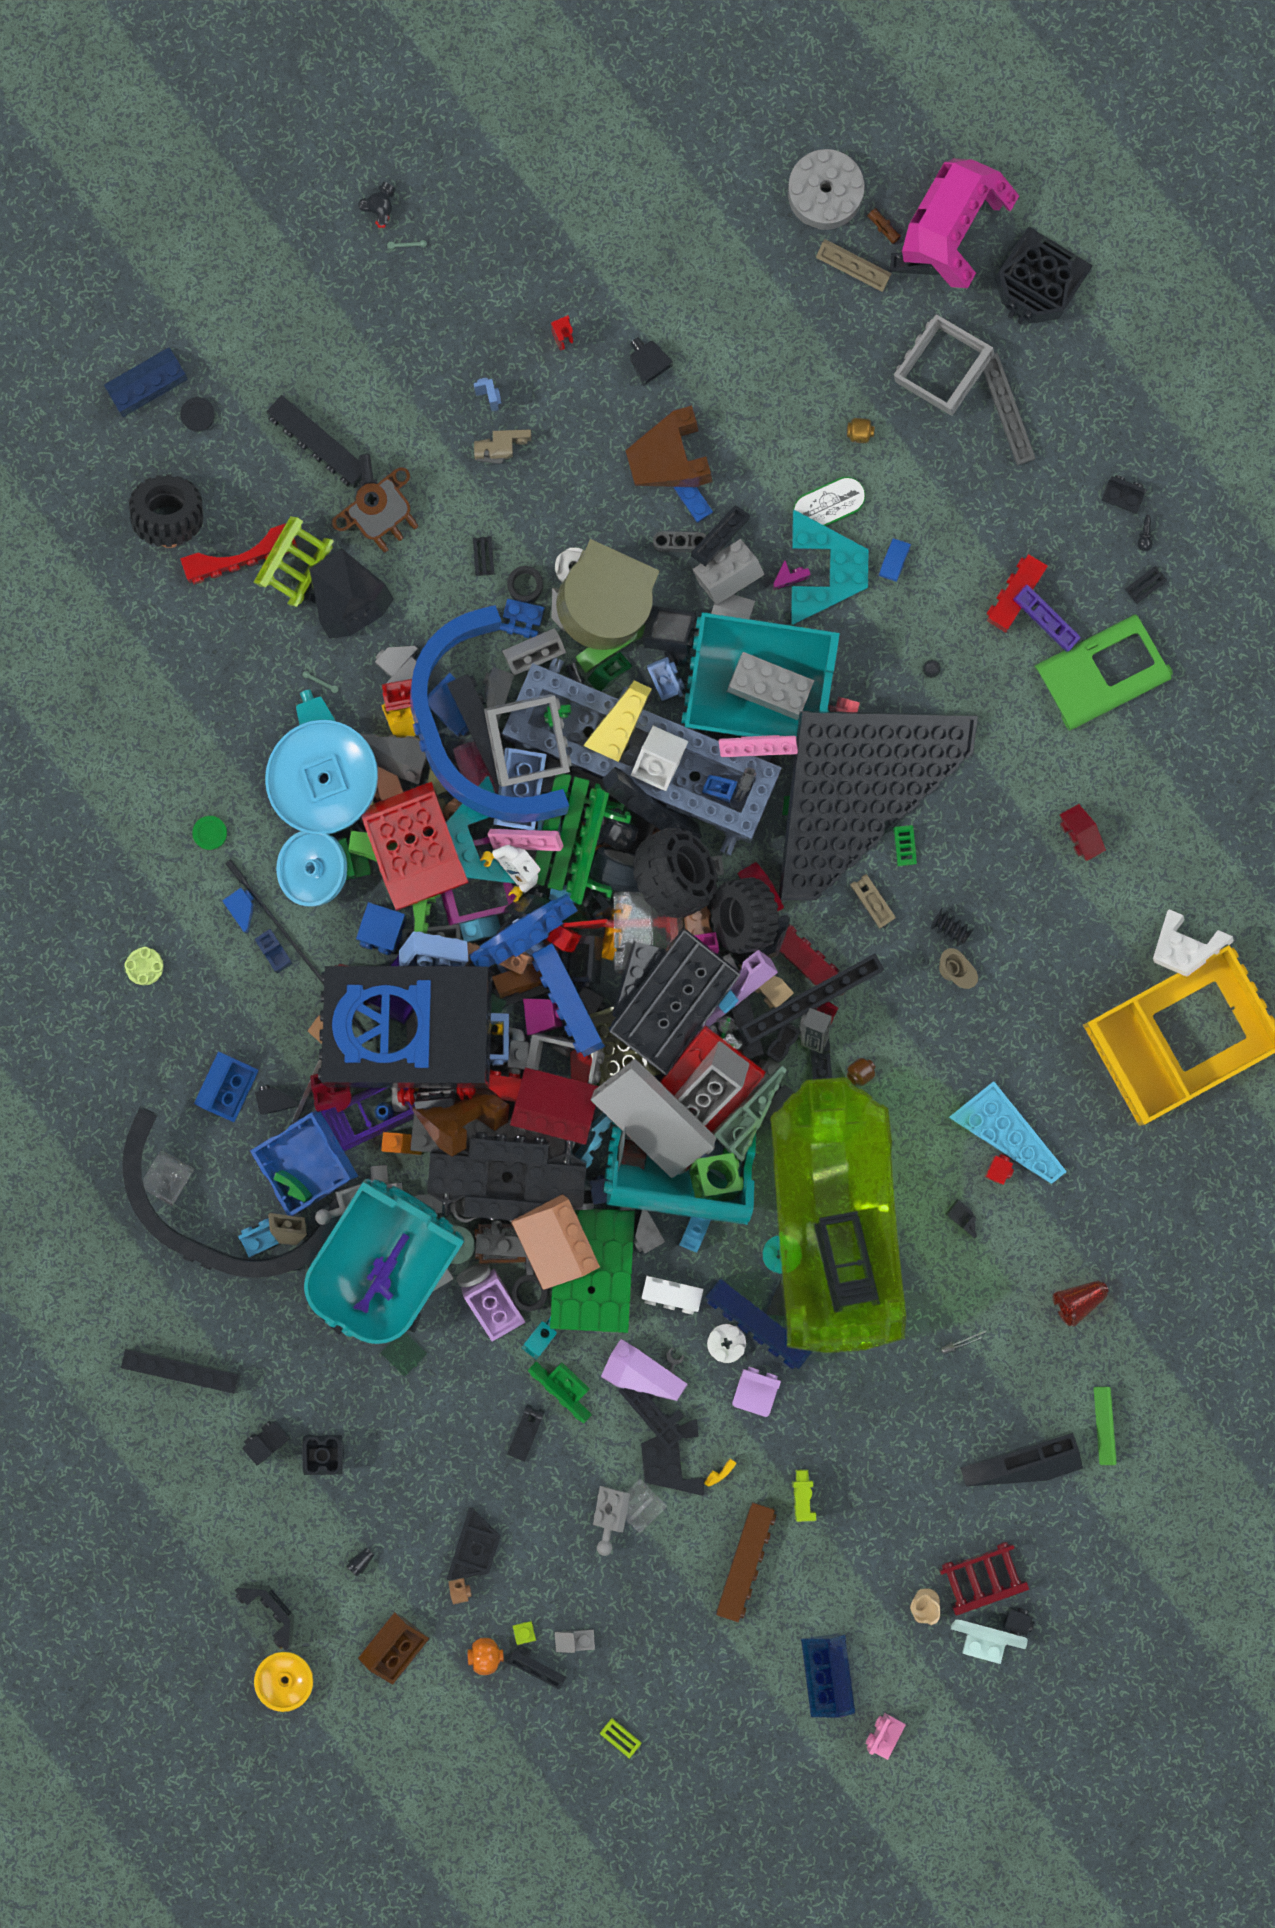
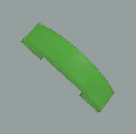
(593, 657)

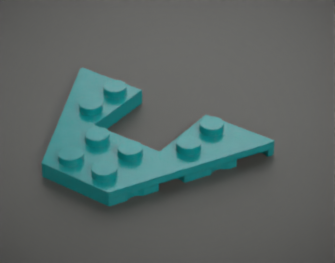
(847, 567)
(465, 846)

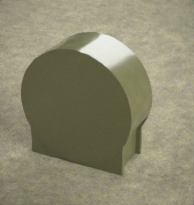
(605, 597)

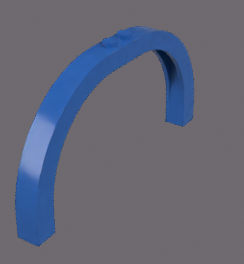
(480, 800)

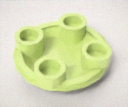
(144, 966)

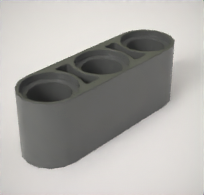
(671, 537)

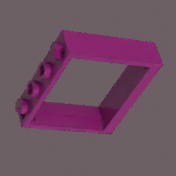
(450, 905)

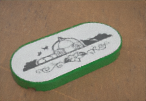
(832, 501)

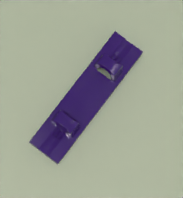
(1046, 618)

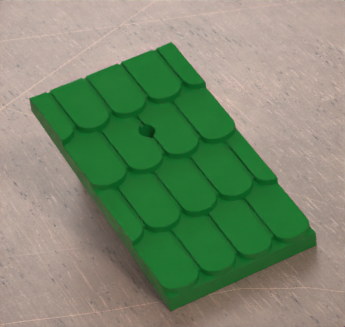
(607, 1306)

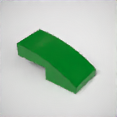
(297, 1188)

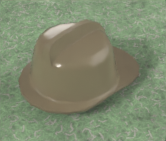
(957, 969)

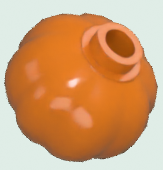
(485, 1656)

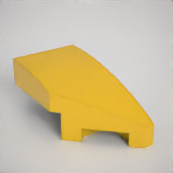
(714, 1477)

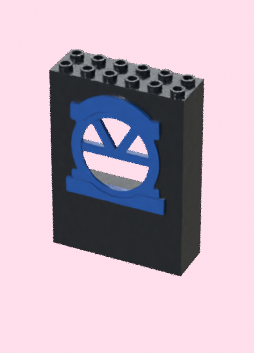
(450, 1037)

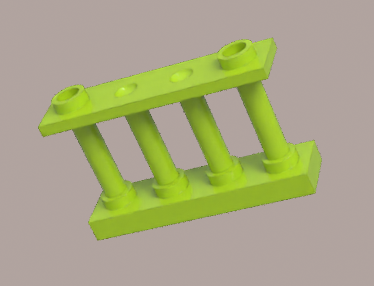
(275, 561)

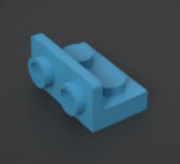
(257, 1239)

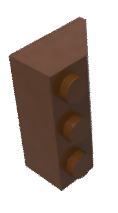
(393, 1648)

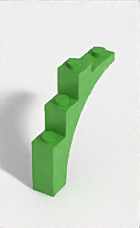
(361, 846)

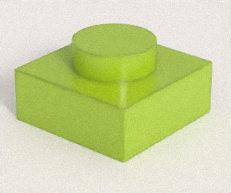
(524, 1632)

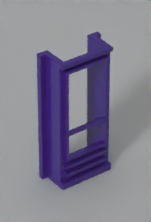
(342, 1130)

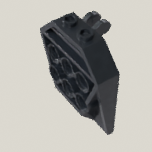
(1034, 302)

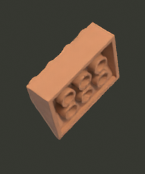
(555, 1243)

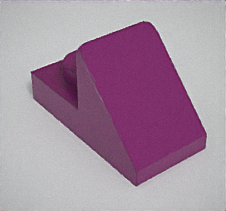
(785, 579)

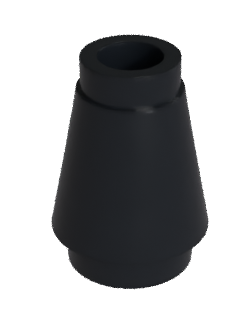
(360, 1562)

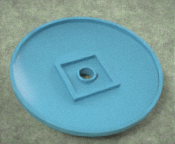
(295, 775)

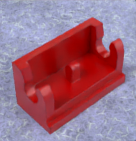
(562, 329)
(397, 694)

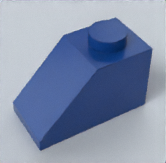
(240, 907)

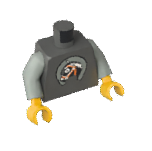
(517, 1051)

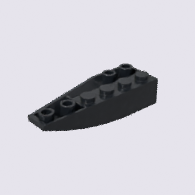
(1027, 1464)

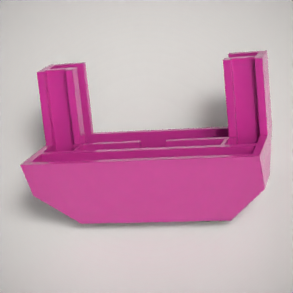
(948, 213)

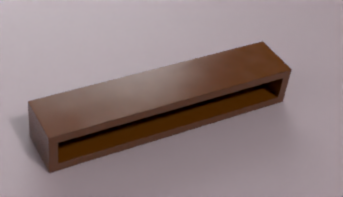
(745, 1561)

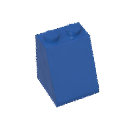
(445, 708)

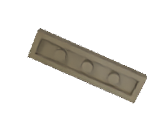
(853, 265)

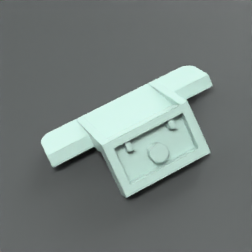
(987, 1642)

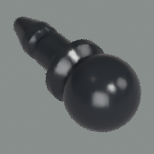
(1145, 542)

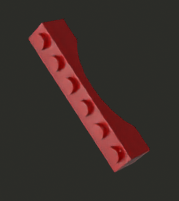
(202, 566)
(505, 1087)

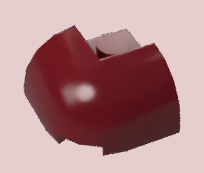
(328, 1098)

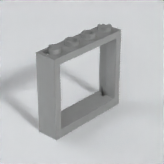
(968, 381)
(494, 735)
(536, 1049)

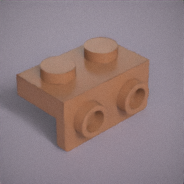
(698, 922)

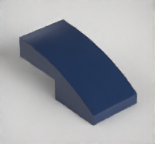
(273, 951)

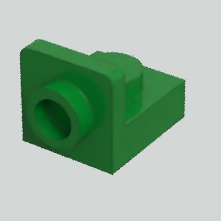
(564, 711)

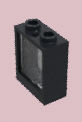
(670, 630)

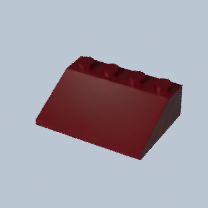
(554, 1106)

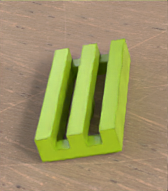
(627, 1733)

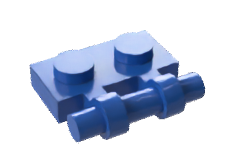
(522, 613)

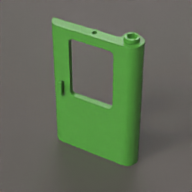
(1081, 688)

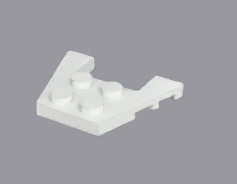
(1182, 952)

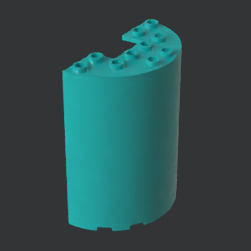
(717, 654)
(658, 1192)

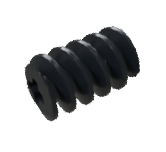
(951, 928)

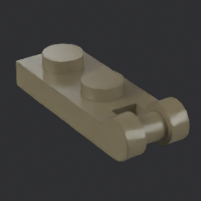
(873, 901)

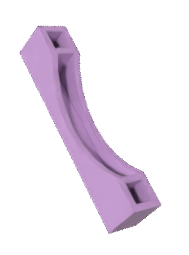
(753, 974)

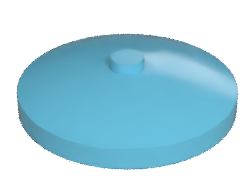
(311, 868)

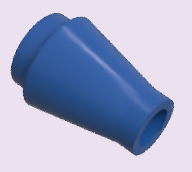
(389, 1112)

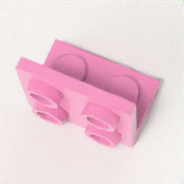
(885, 1736)

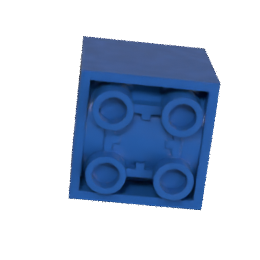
(381, 929)

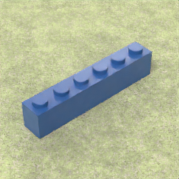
(568, 1000)

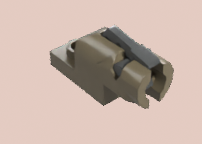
(501, 446)

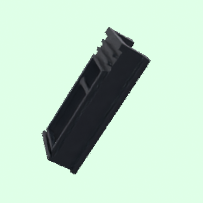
(853, 1291)

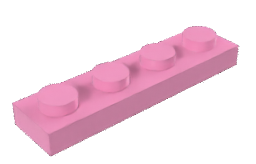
(526, 839)

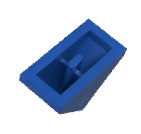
(719, 788)

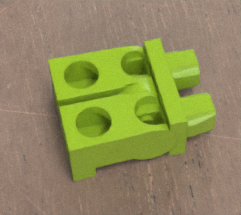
(802, 1496)

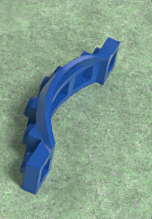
(524, 933)

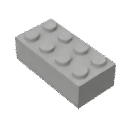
(770, 685)

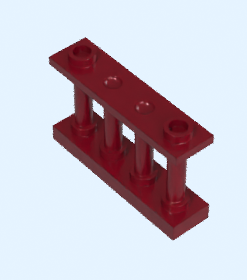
(980, 1598)

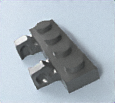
(497, 1243)

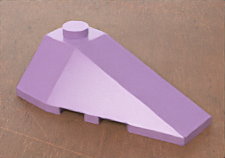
(636, 1371)

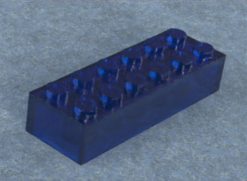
(757, 1322)

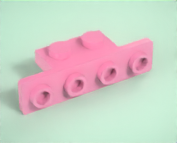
(758, 746)

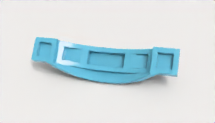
(594, 1139)

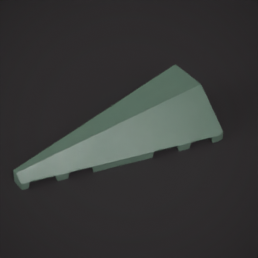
(740, 1126)

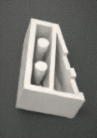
(672, 1294)

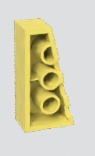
(616, 728)

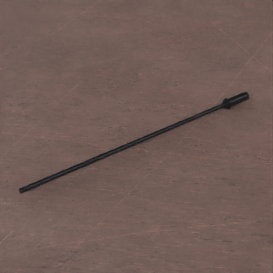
(242, 879)

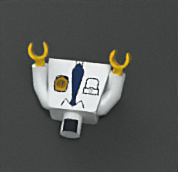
(517, 865)

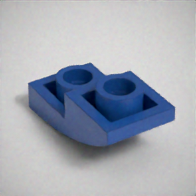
(894, 560)

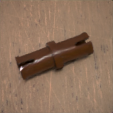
(884, 226)

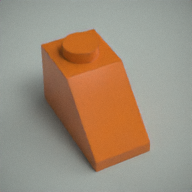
(398, 1143)

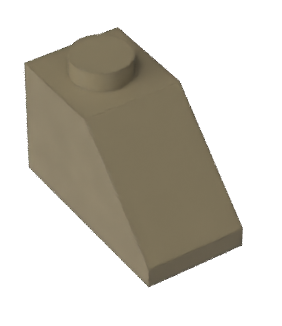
(287, 1228)

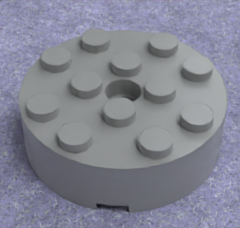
(828, 170)

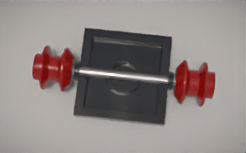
(433, 1097)

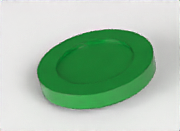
(209, 832)

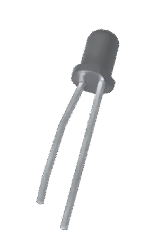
(950, 1347)

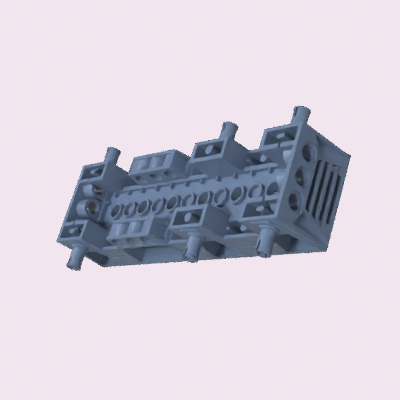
(589, 707)

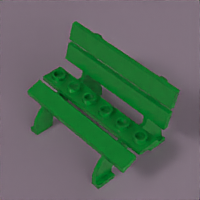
(585, 851)

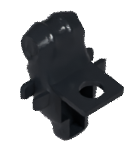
(614, 832)

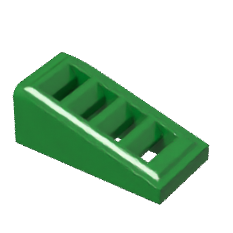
(896, 830)

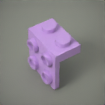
(756, 1392)

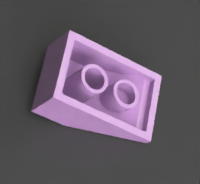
(493, 1306)

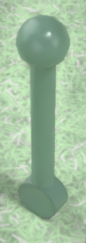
(422, 243)
(306, 674)

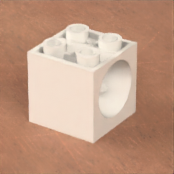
(659, 758)

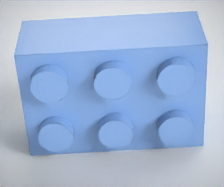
(433, 951)

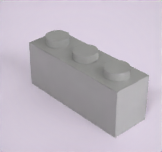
(534, 650)

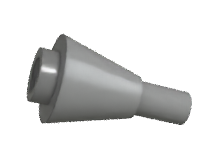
(396, 1106)

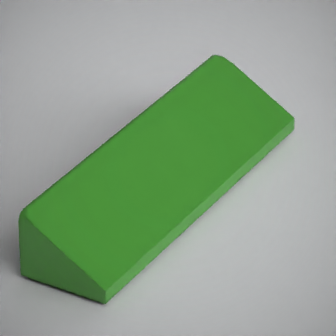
(1105, 1425)

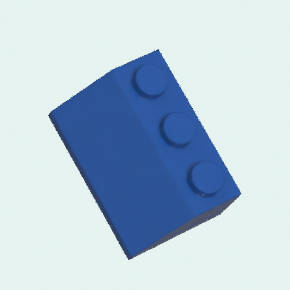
(226, 1087)

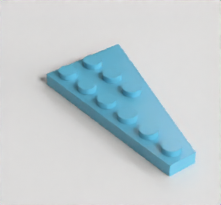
(1002, 1126)

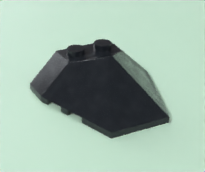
(347, 594)

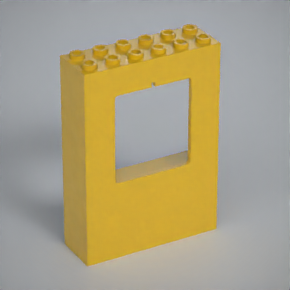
(1144, 1062)

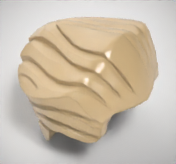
(926, 1606)

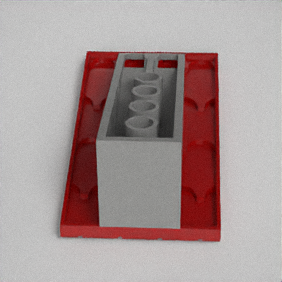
(712, 1079)

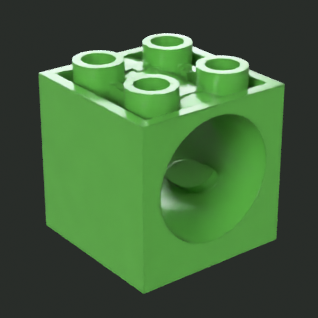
(728, 1166)

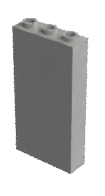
(653, 1118)

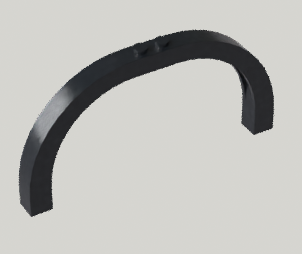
(191, 1248)

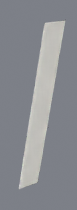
(306, 1093)

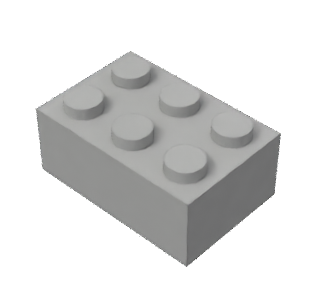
(728, 572)

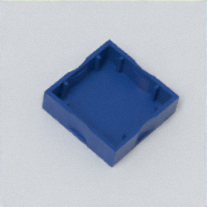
(309, 1154)

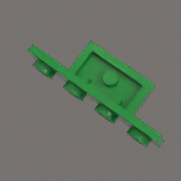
(565, 1387)

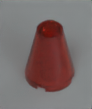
(1079, 1301)

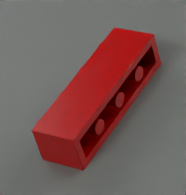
(1007, 609)

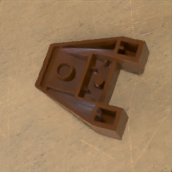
(661, 458)
(447, 1124)

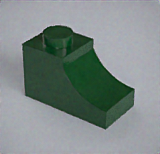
(609, 672)

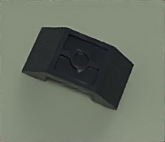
(284, 1635)

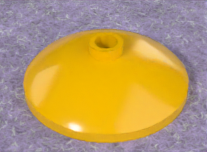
(281, 1695)

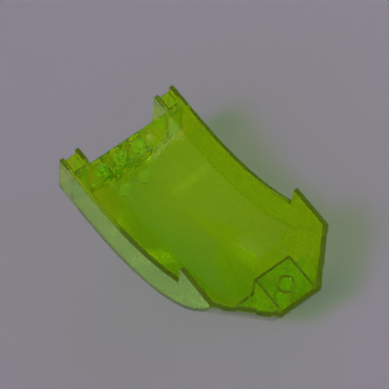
(827, 1162)

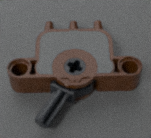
(386, 511)

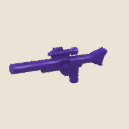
(382, 1271)

